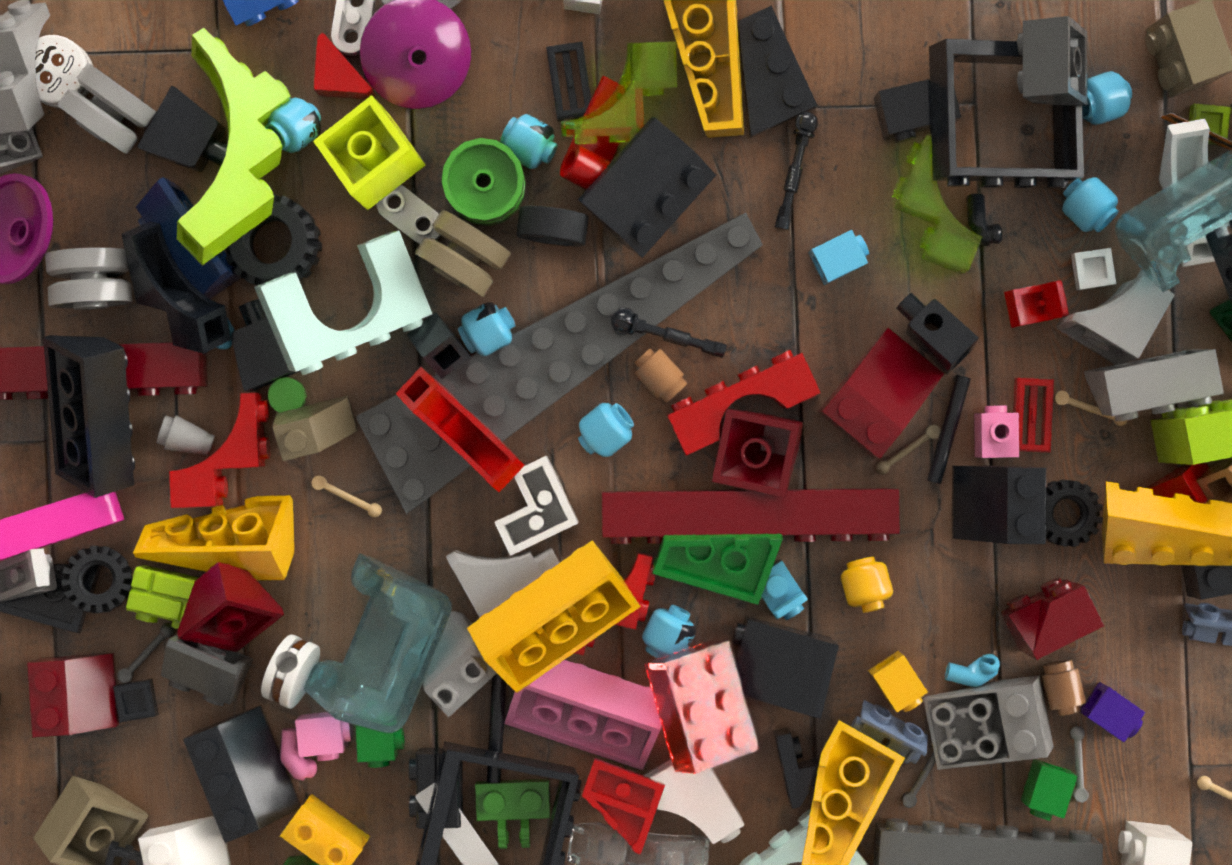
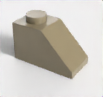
(313, 427)

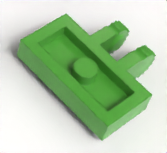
(513, 801)

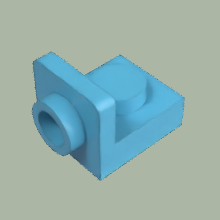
(783, 593)

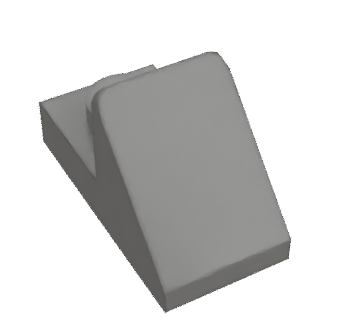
(27, 575)

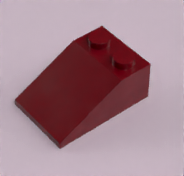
(881, 394)

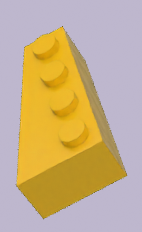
(710, 54)
(1164, 529)

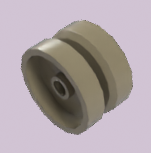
(460, 257)

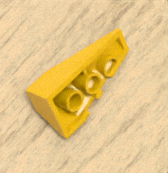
(246, 536)
(847, 793)

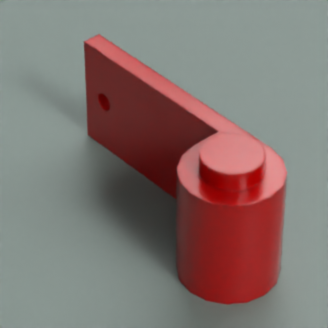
(587, 161)

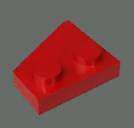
(624, 800)

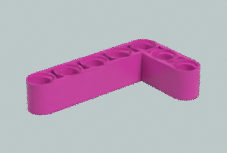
(57, 522)

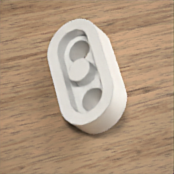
(348, 20)
(408, 214)

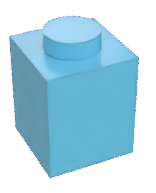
(839, 256)

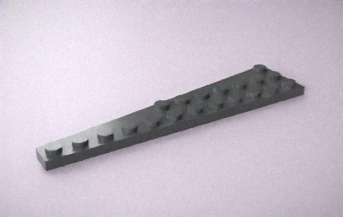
(547, 360)

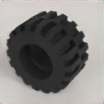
(298, 259)

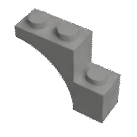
(18, 86)

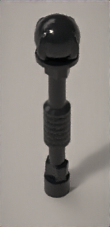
(805, 125)
(626, 321)

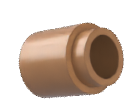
(659, 374)
(1063, 687)

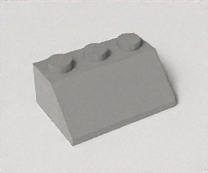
(1156, 383)

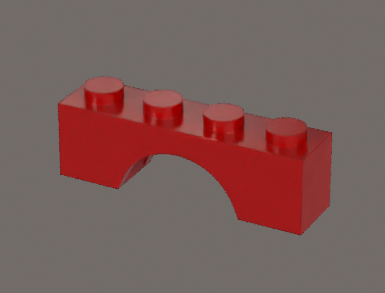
(785, 382)

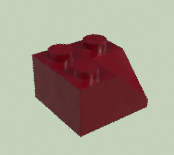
(1051, 617)

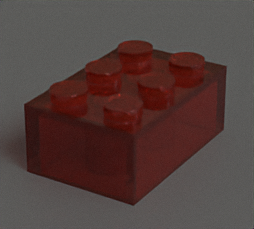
(701, 706)

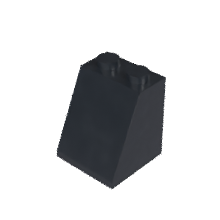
(999, 504)
(784, 665)

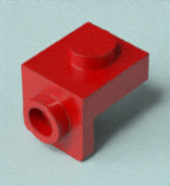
(1036, 303)

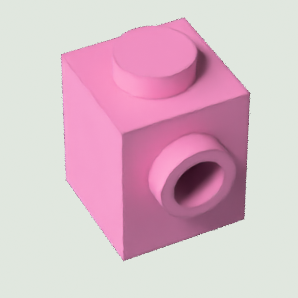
(996, 433)
(322, 736)

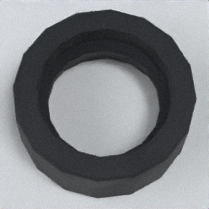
(552, 226)

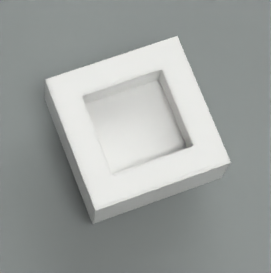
(1093, 269)

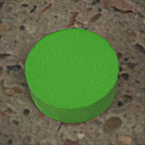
(286, 394)

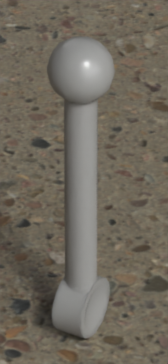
(1079, 793)

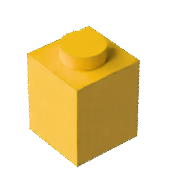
(898, 682)

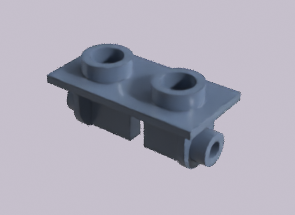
(1207, 622)
(904, 738)

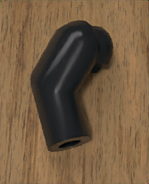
(977, 220)

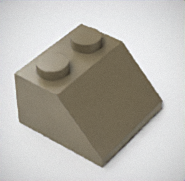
(86, 823)

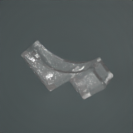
(602, 845)

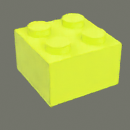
(369, 153)

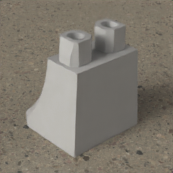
(1122, 323)
(494, 580)
(456, 667)

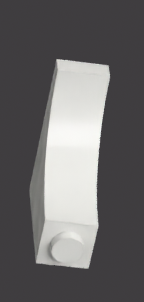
(699, 800)

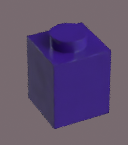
(1113, 712)

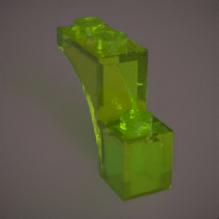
(646, 73)
(949, 241)

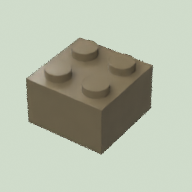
(1189, 48)

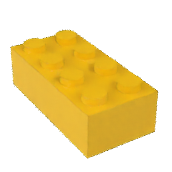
(553, 617)

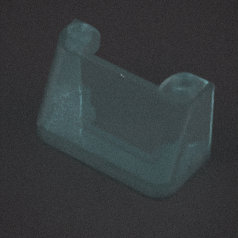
(1170, 220)
(388, 650)

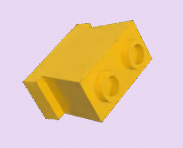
(324, 834)

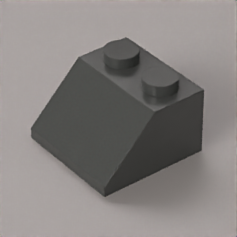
(1053, 62)
(205, 669)

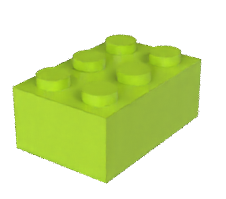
(1194, 434)

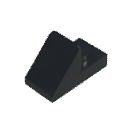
(798, 776)

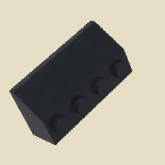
(89, 412)

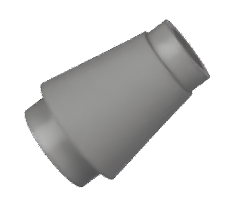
(184, 436)

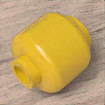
(866, 584)

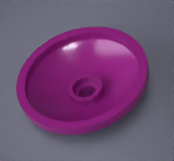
(410, 26)
(24, 226)

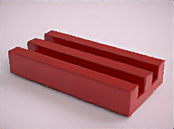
(1047, 411)

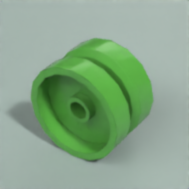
(467, 166)

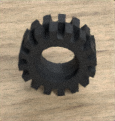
(1088, 517)
(81, 563)

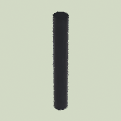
(948, 429)
(496, 724)

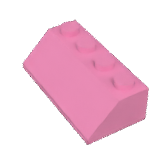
(589, 713)

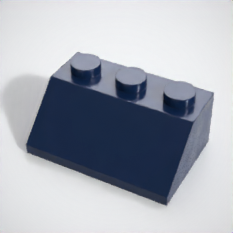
(166, 205)

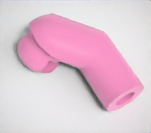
(297, 766)

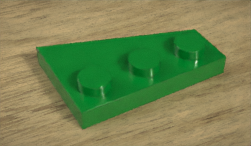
(720, 563)

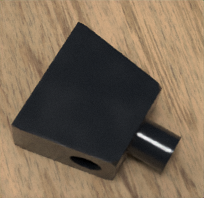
(184, 133)
(948, 343)
(257, 349)

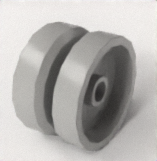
(106, 109)
(89, 282)

